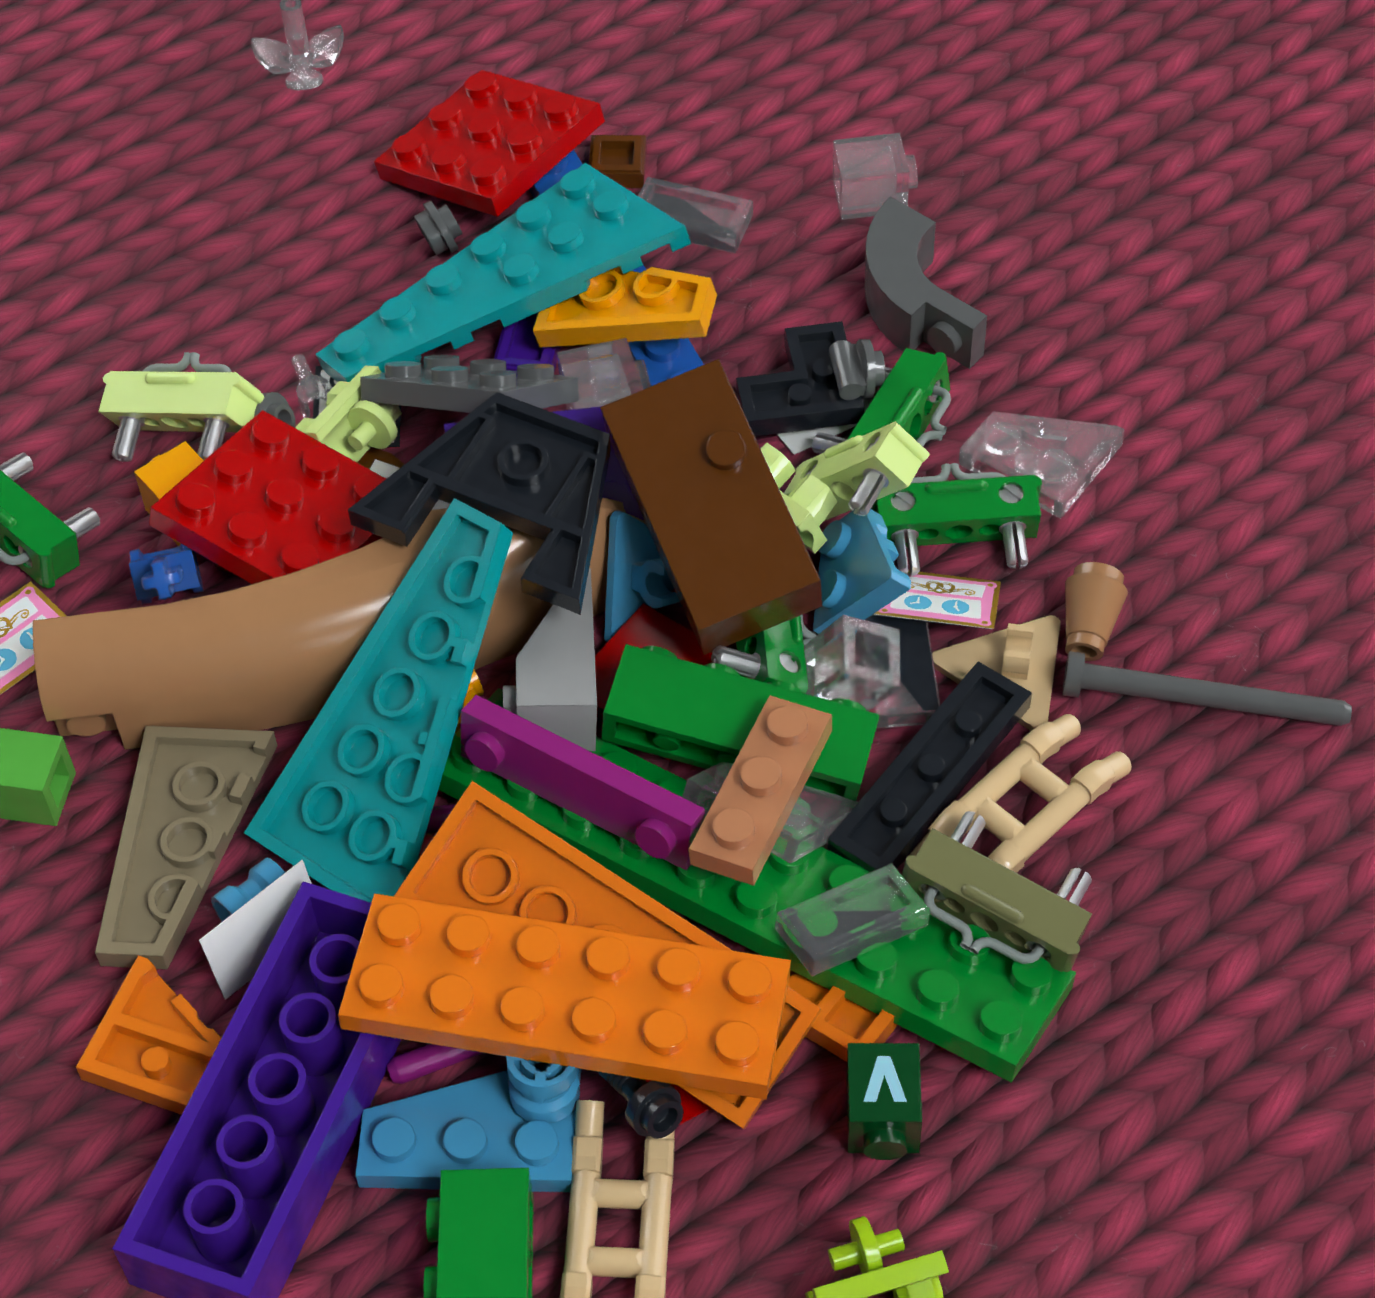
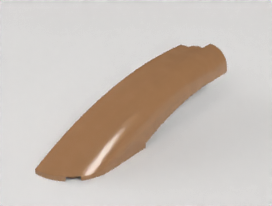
(262, 649)

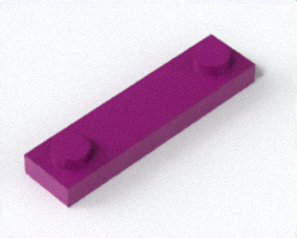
(580, 781)

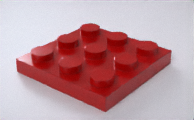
(489, 142)
(268, 502)

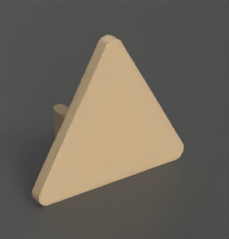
(1019, 653)

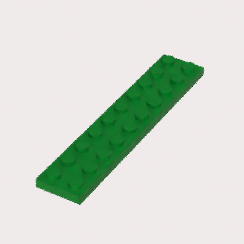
(934, 987)

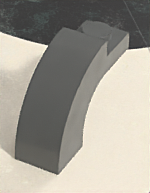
(904, 299)

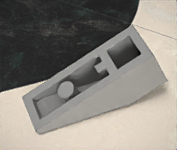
(559, 675)

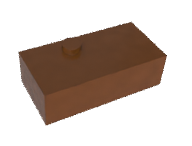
(712, 507)

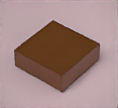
(620, 158)

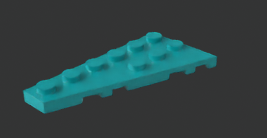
(511, 272)
(377, 751)

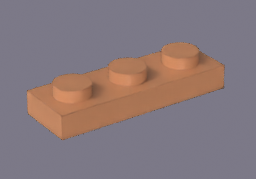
(760, 790)

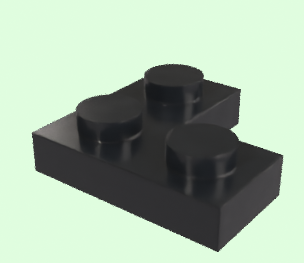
(806, 394)

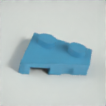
(857, 569)

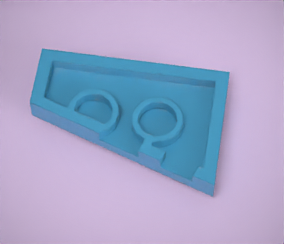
(461, 1129)

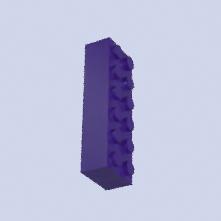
(264, 1120)

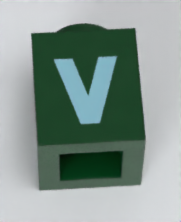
(884, 1099)

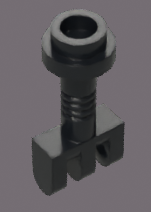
(652, 1106)

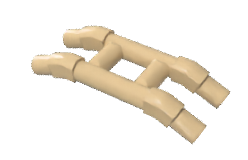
(1025, 765)
(591, 1192)

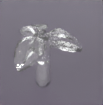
(298, 53)

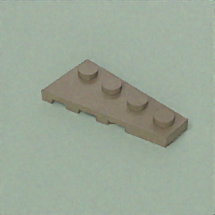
(175, 832)

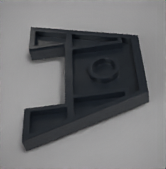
(518, 469)

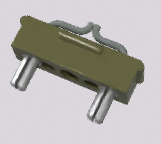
(1014, 911)

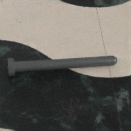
(1201, 692)

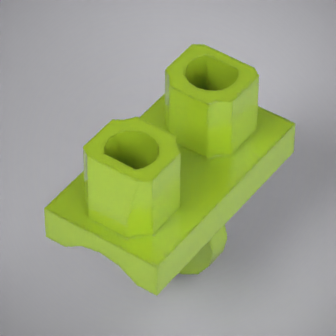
(905, 1279)

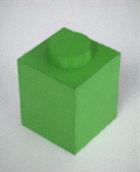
(33, 776)

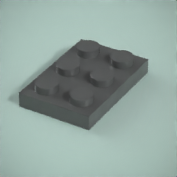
(459, 388)

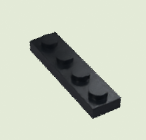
(931, 770)

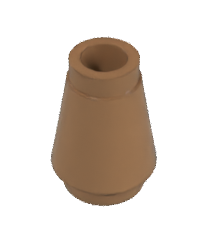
(1092, 607)

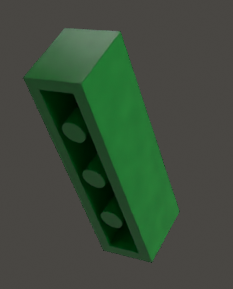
(709, 710)
(481, 1234)

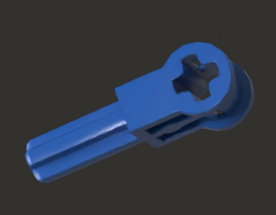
(164, 573)

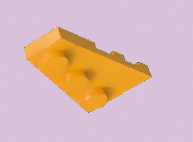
(630, 306)

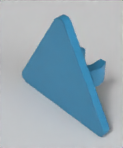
(633, 573)

